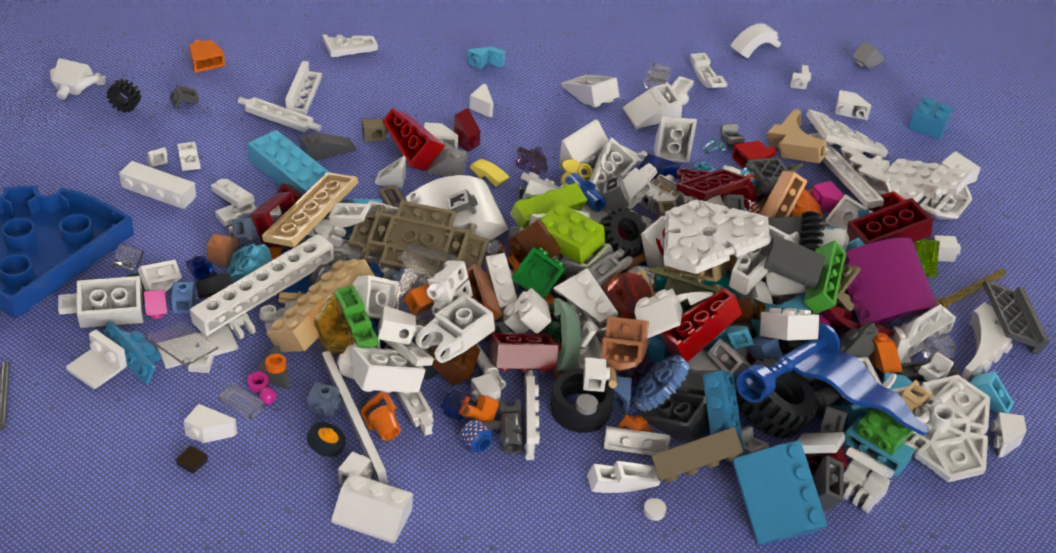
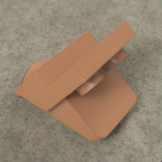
(625, 342)

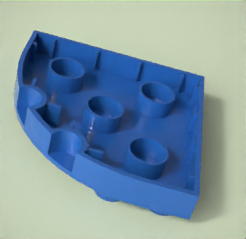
(51, 241)

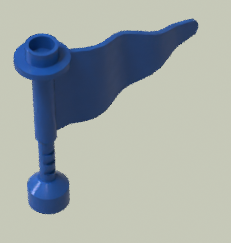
(843, 371)

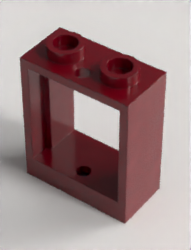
(261, 216)

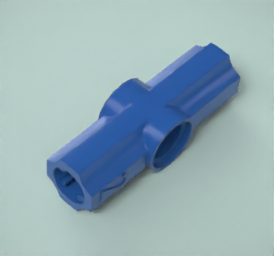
(594, 199)

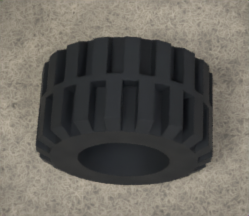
(630, 224)

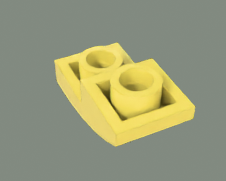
(487, 169)

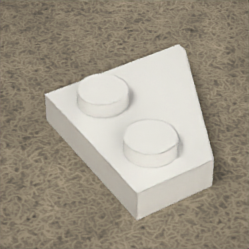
(159, 275)

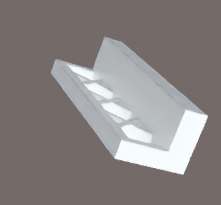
(298, 89)

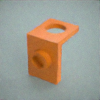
(635, 423)

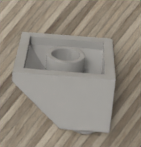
(449, 163)

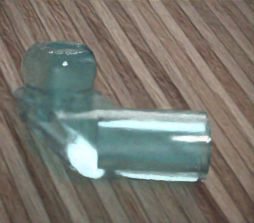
(715, 143)

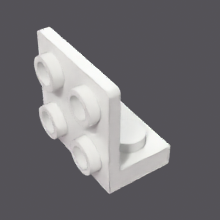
(100, 362)

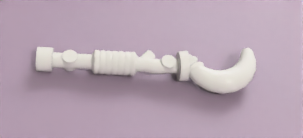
(928, 409)

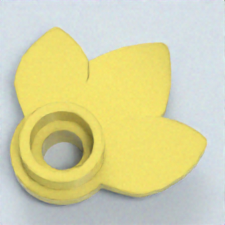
(574, 166)

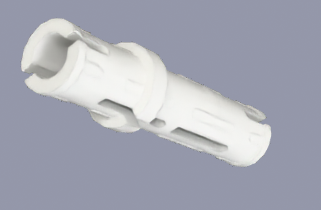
(487, 367)

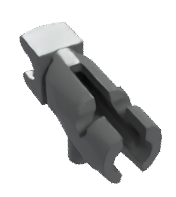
(510, 427)

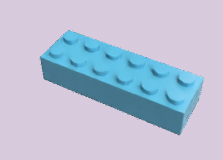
(285, 161)

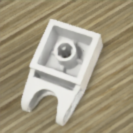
(457, 328)

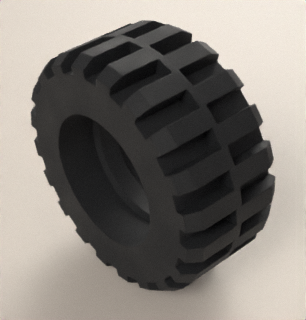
(786, 408)

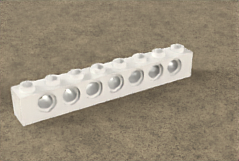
(261, 284)

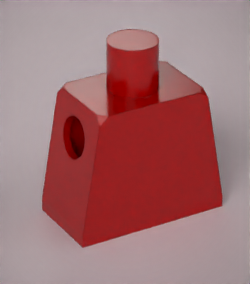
(751, 151)

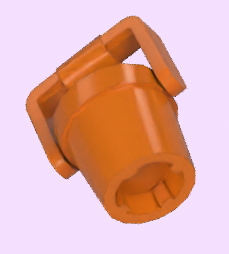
(382, 418)

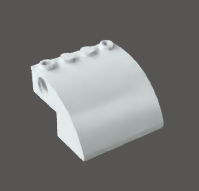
(488, 216)

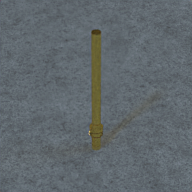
(969, 289)

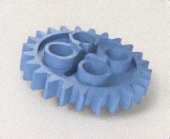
(651, 392)

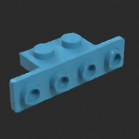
(137, 349)

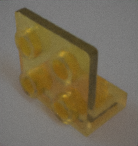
(332, 327)

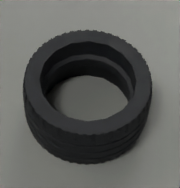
(567, 415)

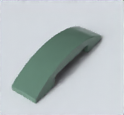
(571, 336)

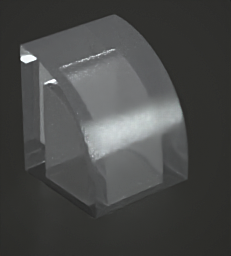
(127, 257)

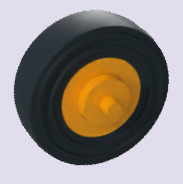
(326, 439)

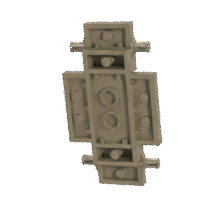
(416, 226)

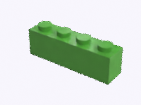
(826, 290)

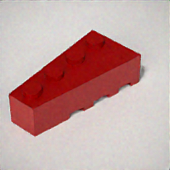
(412, 139)
(702, 324)

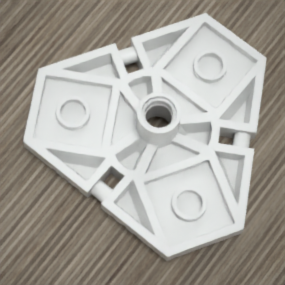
(707, 233)
(956, 432)

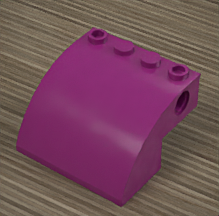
(889, 282)

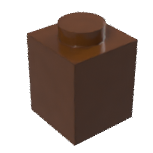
(749, 311)

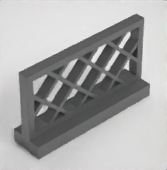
(1017, 314)

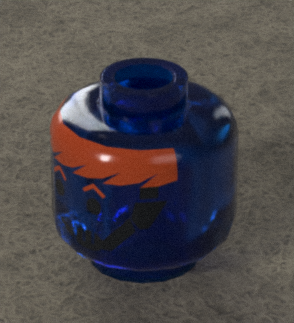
(453, 404)

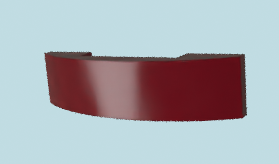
(835, 316)

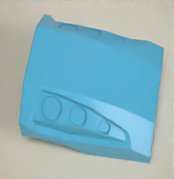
(248, 260)

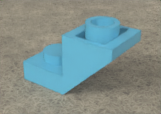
(481, 56)

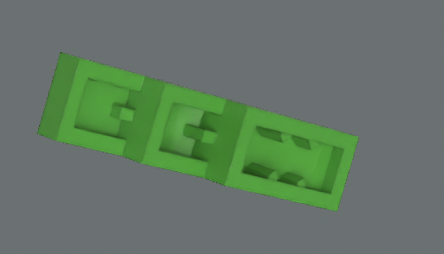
(356, 317)

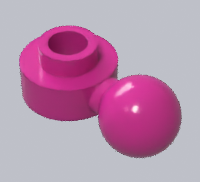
(266, 394)

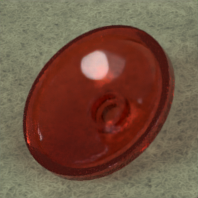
(633, 288)

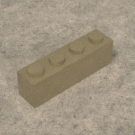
(697, 454)

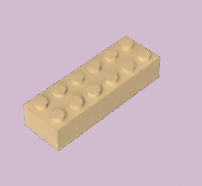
(297, 328)

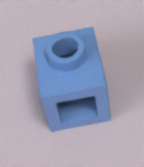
(183, 297)

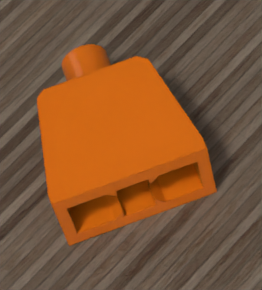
(206, 55)

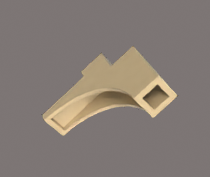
(794, 142)

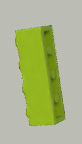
(568, 195)

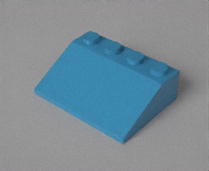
(779, 493)

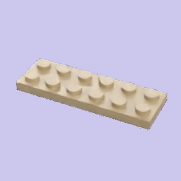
(310, 209)

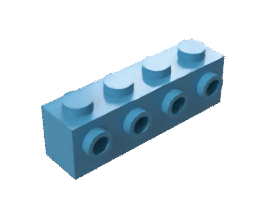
(722, 403)

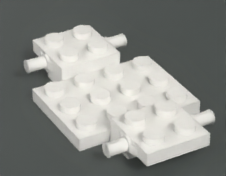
(921, 179)

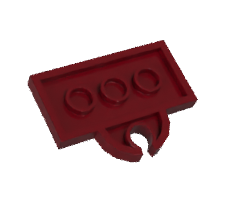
(710, 184)

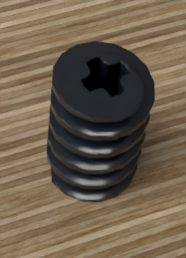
(811, 230)

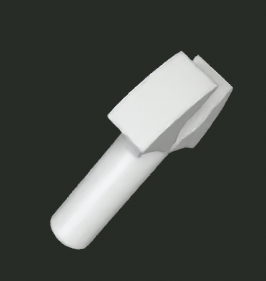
(639, 156)

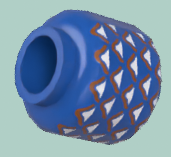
(476, 436)

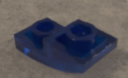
(200, 267)

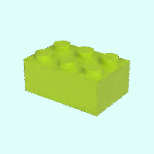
(574, 232)

